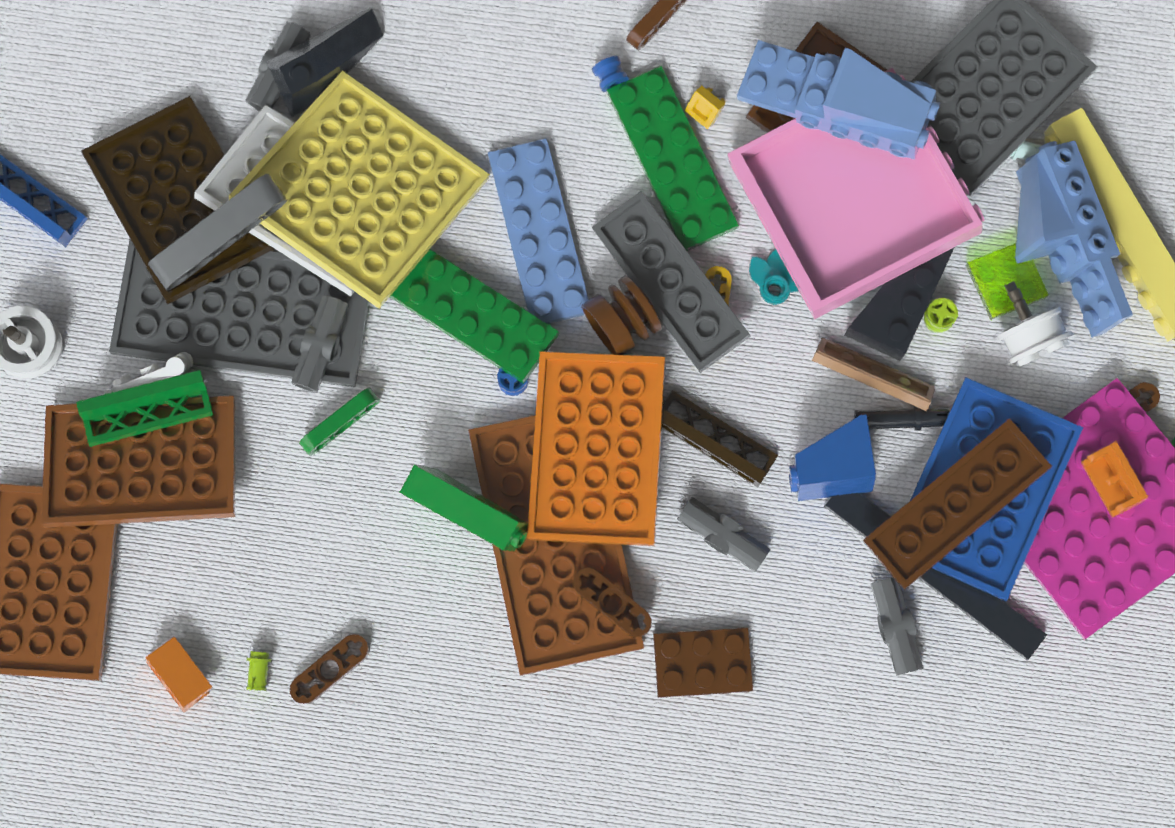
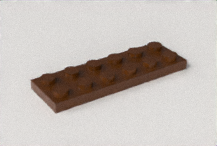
(957, 504)

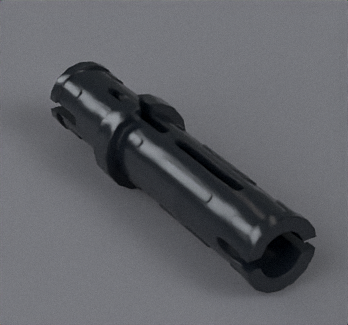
(907, 418)

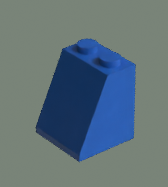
(835, 464)

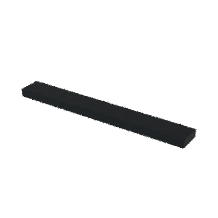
(978, 605)

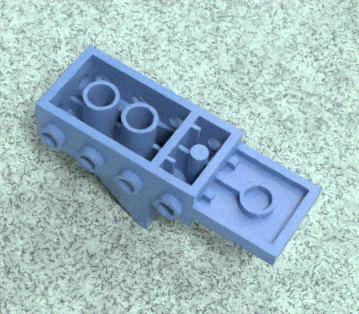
(842, 97)
(1062, 221)

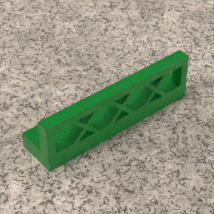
(142, 397)

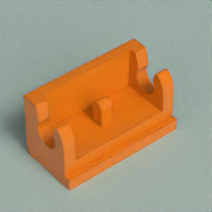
(1114, 479)
(178, 674)

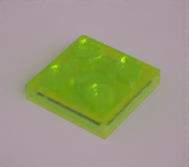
(998, 269)

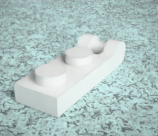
(152, 373)

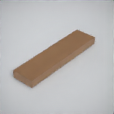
(874, 374)

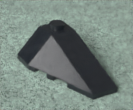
(314, 64)

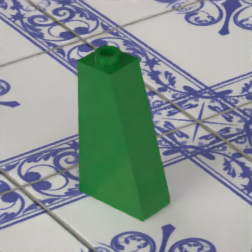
(464, 507)

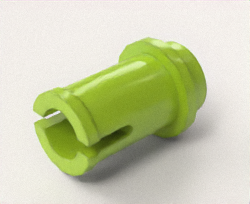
(257, 670)

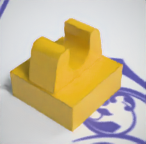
(705, 106)

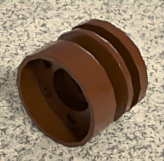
(622, 316)

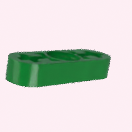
(339, 421)

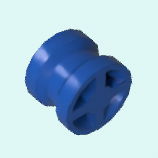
(609, 72)
(509, 388)

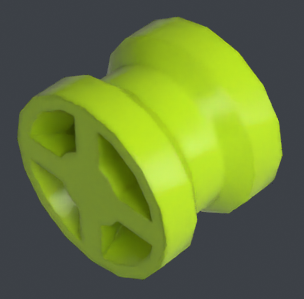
(943, 309)

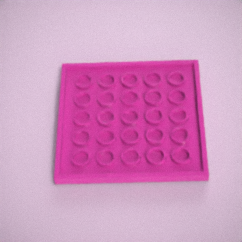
(1082, 554)

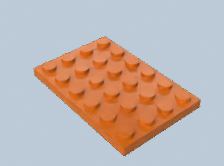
(596, 448)

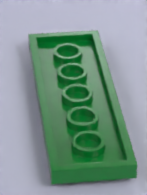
(672, 159)
(475, 315)

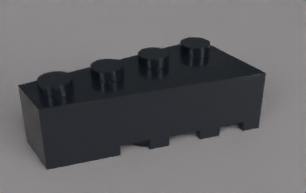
(897, 309)

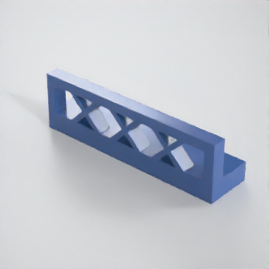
(27, 209)

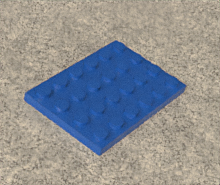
(998, 549)

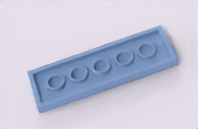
(539, 231)

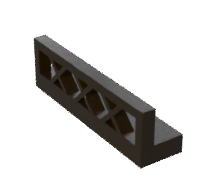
(712, 448)

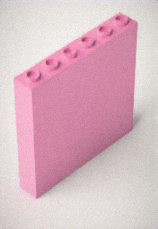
(852, 211)

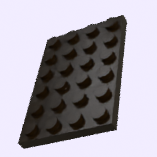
(152, 183)

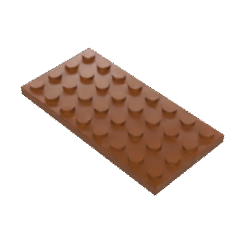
(544, 612)

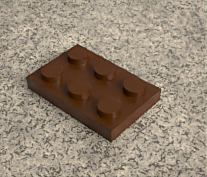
(702, 662)

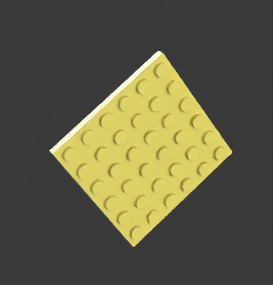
(364, 188)

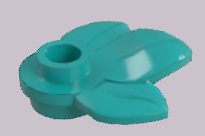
(770, 274)

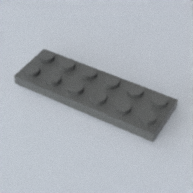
(672, 282)

